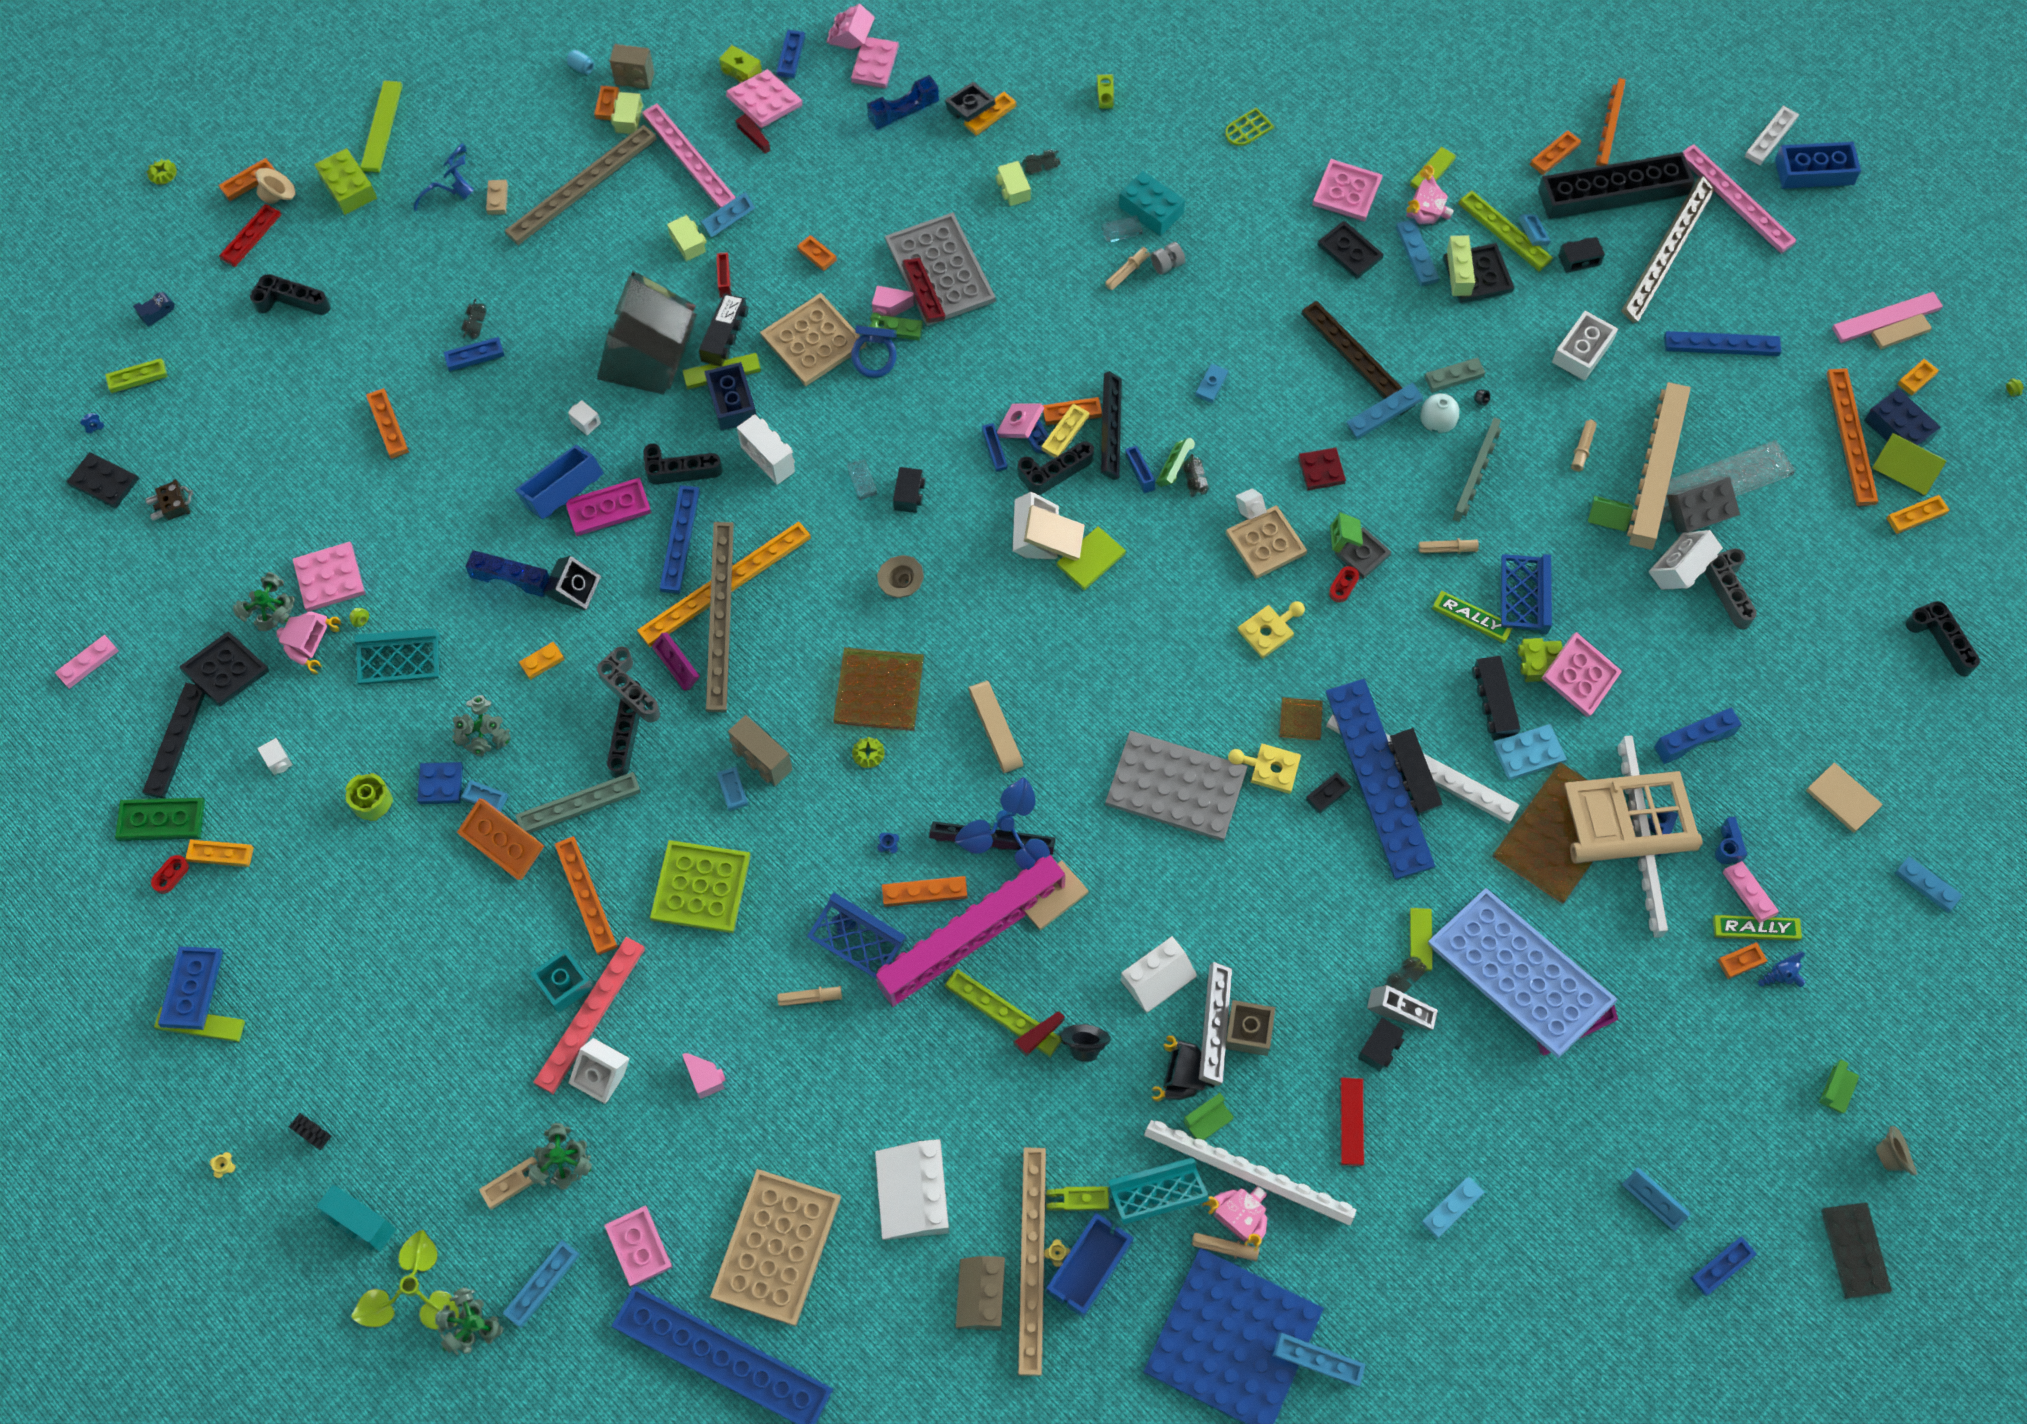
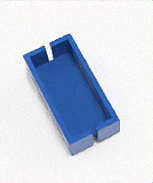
(559, 481)
(1089, 1265)

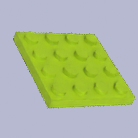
(700, 886)

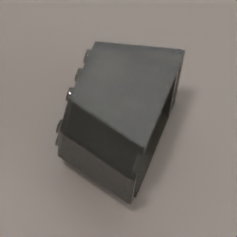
(647, 336)

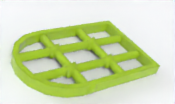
(1251, 122)

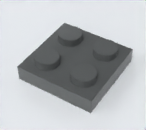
(1366, 557)

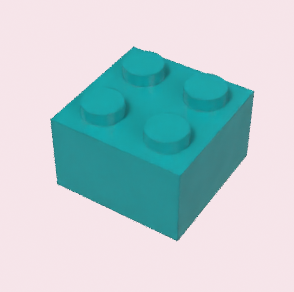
(562, 980)

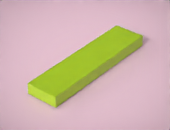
(696, 377)
(215, 1027)

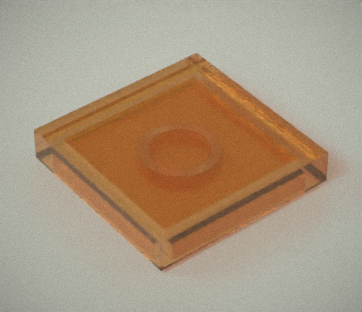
(1301, 718)

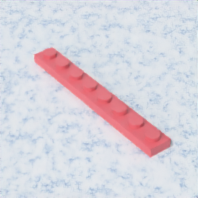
(589, 1015)

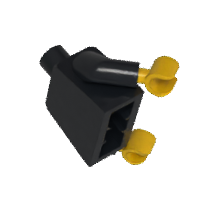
(1182, 1072)

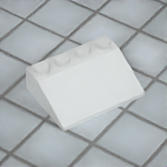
(912, 1190)

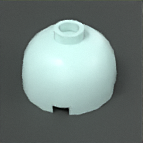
(1440, 413)

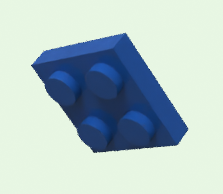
(440, 783)

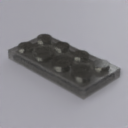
(1856, 1250)

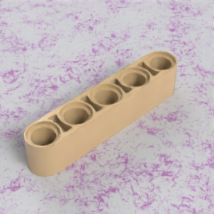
(995, 726)

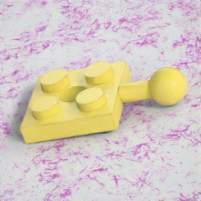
(1269, 619)
(1262, 772)

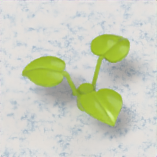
(419, 1254)

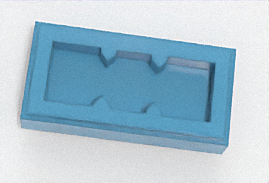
(1534, 230)
(1211, 383)
(732, 788)
(492, 796)

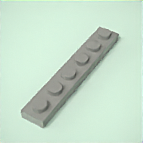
(1215, 1024)

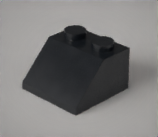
(572, 583)

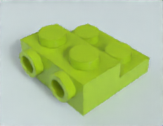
(1537, 657)

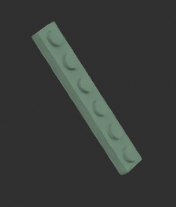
(1475, 476)
(578, 803)

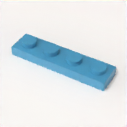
(1417, 252)
(1385, 410)
(541, 1284)
(1319, 1359)

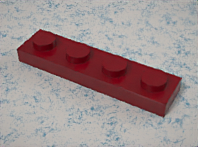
(923, 290)

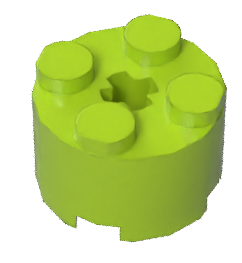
(368, 796)

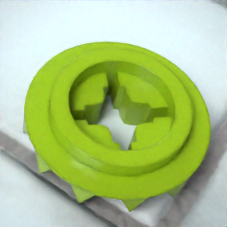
(162, 177)
(875, 757)

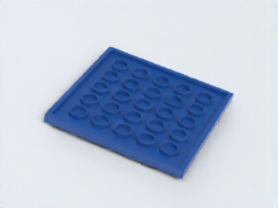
(1225, 1338)

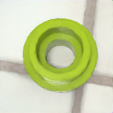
(2014, 387)
(359, 617)

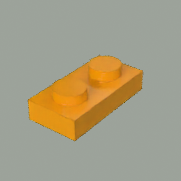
(1918, 377)
(541, 660)

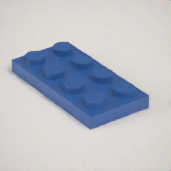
(190, 988)

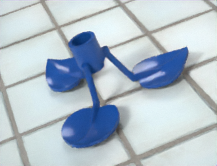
(460, 186)
(1015, 799)

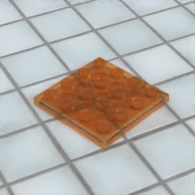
(879, 689)

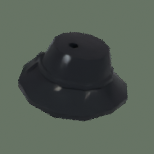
(1085, 1041)

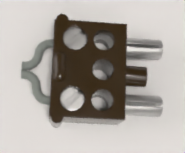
(171, 501)

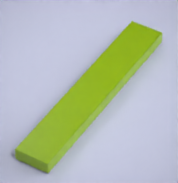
(381, 126)
(1505, 230)
(998, 1009)

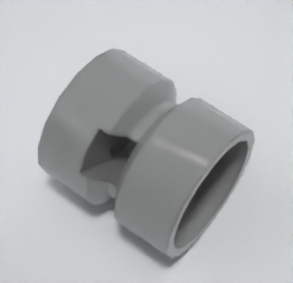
(1166, 258)

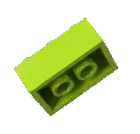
(345, 181)

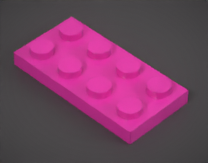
(608, 506)

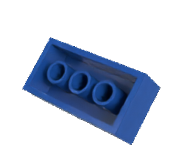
(1817, 165)

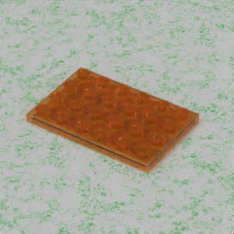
(1542, 839)

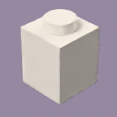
(584, 417)
(1251, 504)
(275, 756)

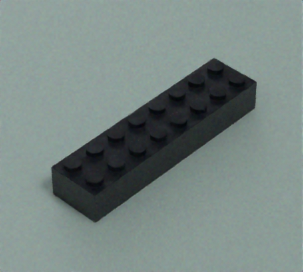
(1615, 185)

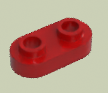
(1342, 585)
(169, 874)

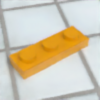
(1003, 105)
(1917, 514)
(219, 853)

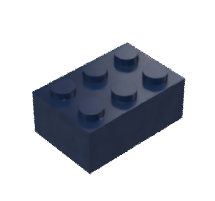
(730, 395)
(1902, 417)

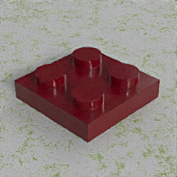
(1321, 468)

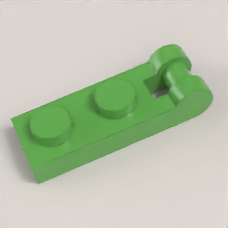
(905, 327)
(1175, 462)

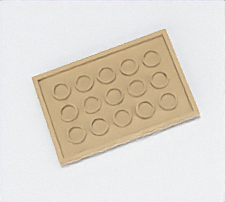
(776, 1247)

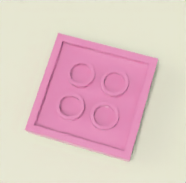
(764, 98)
(1347, 190)
(328, 576)
(1581, 674)

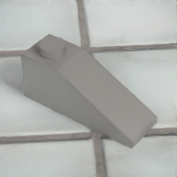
(1401, 1007)

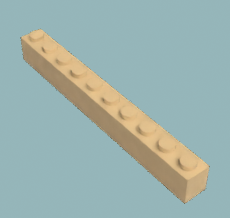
(1659, 466)

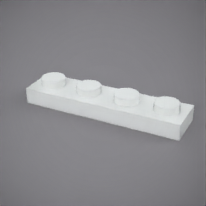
(1771, 135)

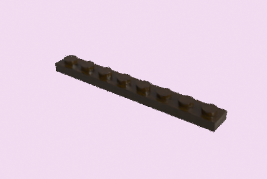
(1351, 350)

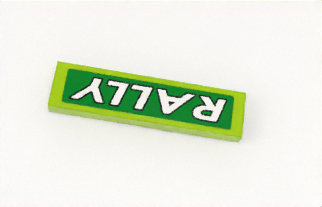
(1471, 616)
(1748, 928)

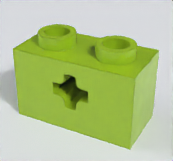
(739, 64)

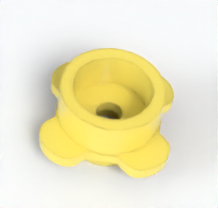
(218, 1160)
(1057, 1246)

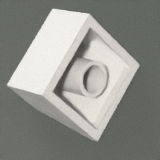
(598, 1070)

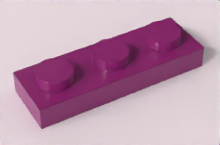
(675, 661)

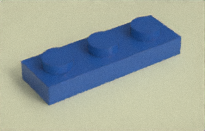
(790, 53)
(474, 354)
(1723, 1266)

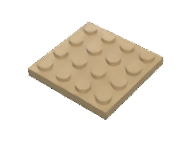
(812, 339)

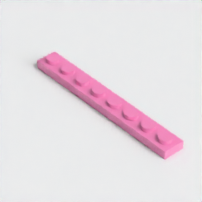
(688, 155)
(1739, 200)

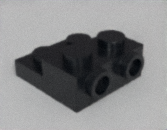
(969, 102)

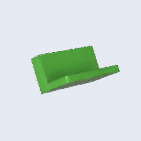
(1610, 513)
(1345, 530)
(1839, 1087)
(1208, 1118)

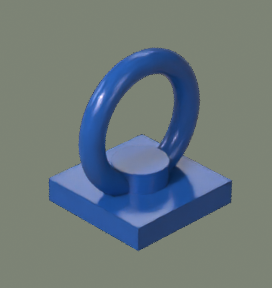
(875, 335)

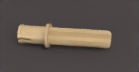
(1132, 264)
(1582, 450)
(1448, 546)
(810, 996)
(1225, 1246)

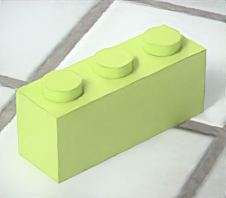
(1460, 266)

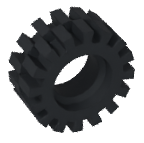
(310, 1131)

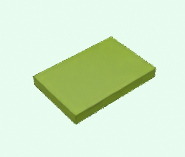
(1909, 464)
(1096, 557)

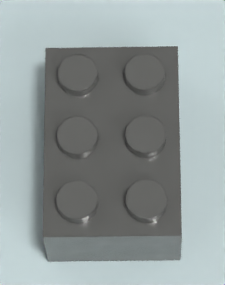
(1703, 504)

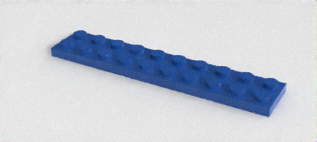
(1380, 779)
(722, 1358)

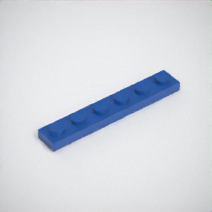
(1722, 343)
(679, 539)

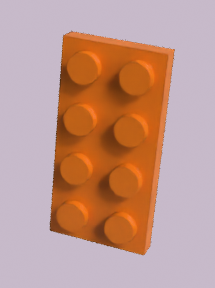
(500, 839)

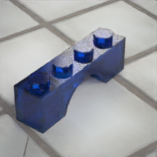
(922, 94)
(489, 567)

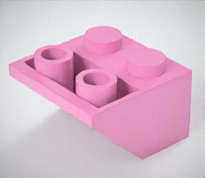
(851, 27)

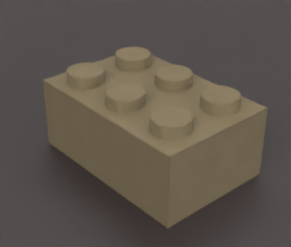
(760, 751)

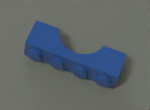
(1685, 739)

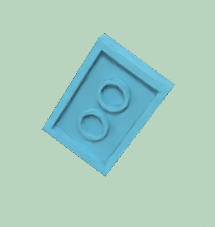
(1529, 752)

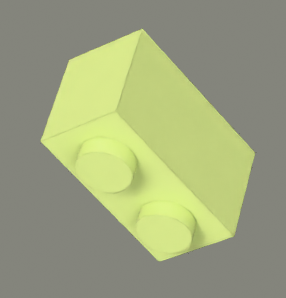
(627, 112)
(1013, 183)
(687, 238)

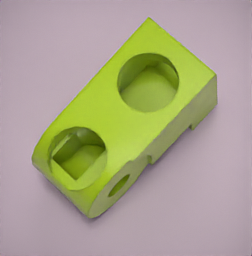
(1105, 91)

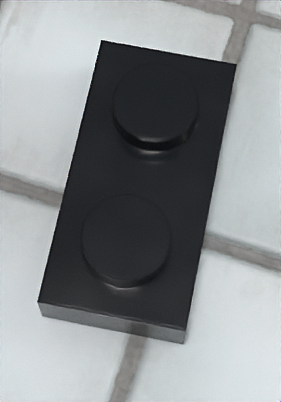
(1328, 793)

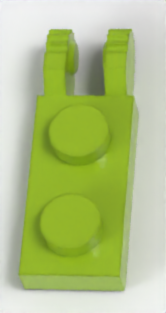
(1080, 1199)

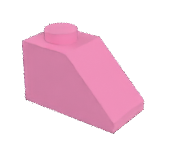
(891, 301)
(704, 1075)

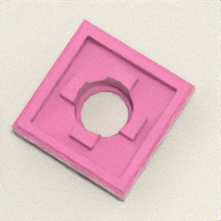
(1023, 427)

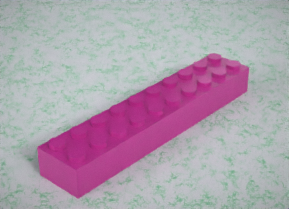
(969, 931)

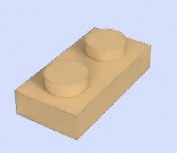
(497, 197)

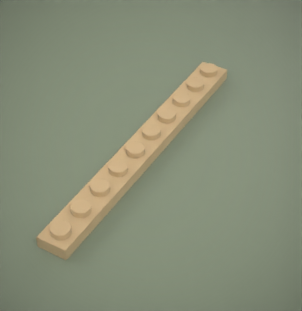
(1032, 1262)

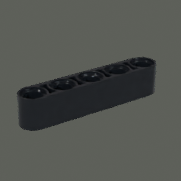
(623, 739)

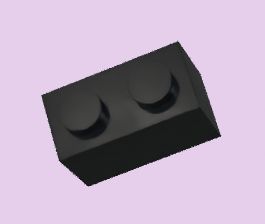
(1581, 254)
(908, 490)
(1381, 1044)

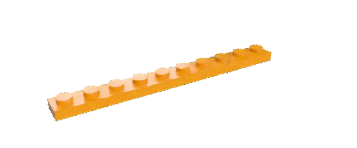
(741, 573)

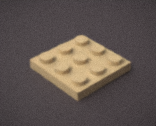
(1266, 542)

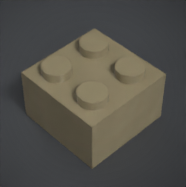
(632, 66)
(1250, 1028)

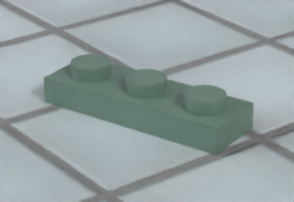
(1454, 374)

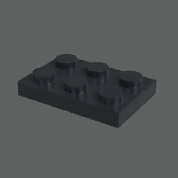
(1350, 249)
(102, 480)

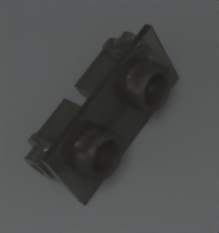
(1048, 159)
(474, 313)
(1193, 469)
(1409, 968)

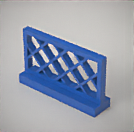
(1543, 589)
(862, 918)

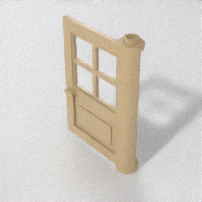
(1606, 825)

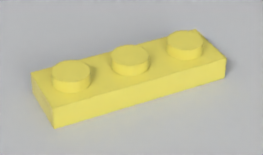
(1065, 431)

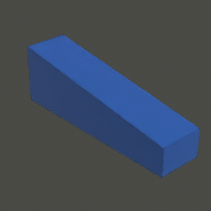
(994, 447)
(1140, 469)

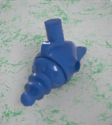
(1785, 971)

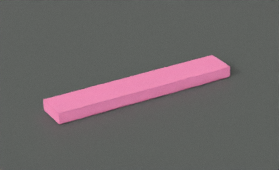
(1887, 316)

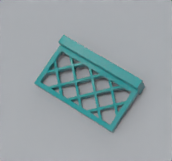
(397, 639)
(1156, 1181)

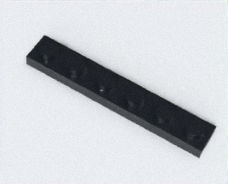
(1111, 426)
(174, 741)
(1001, 839)

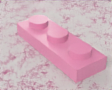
(86, 661)
(1750, 892)

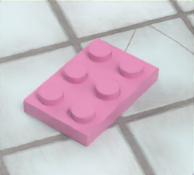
(874, 62)
(638, 1246)

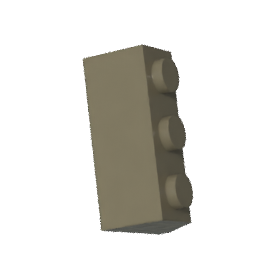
(980, 1293)

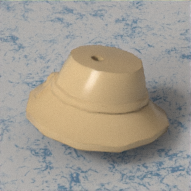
(273, 186)

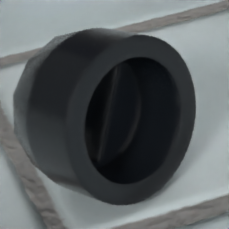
(1482, 397)

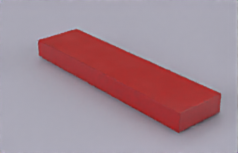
(250, 235)
(1352, 1121)

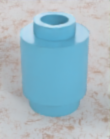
(580, 62)

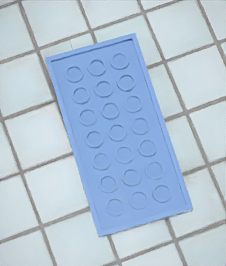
(1522, 972)

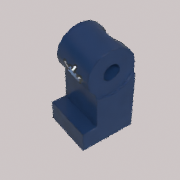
(155, 308)

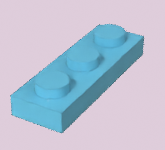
(1453, 1207)

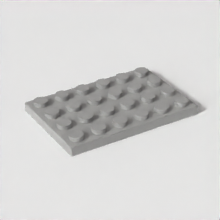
(947, 261)
(1176, 785)

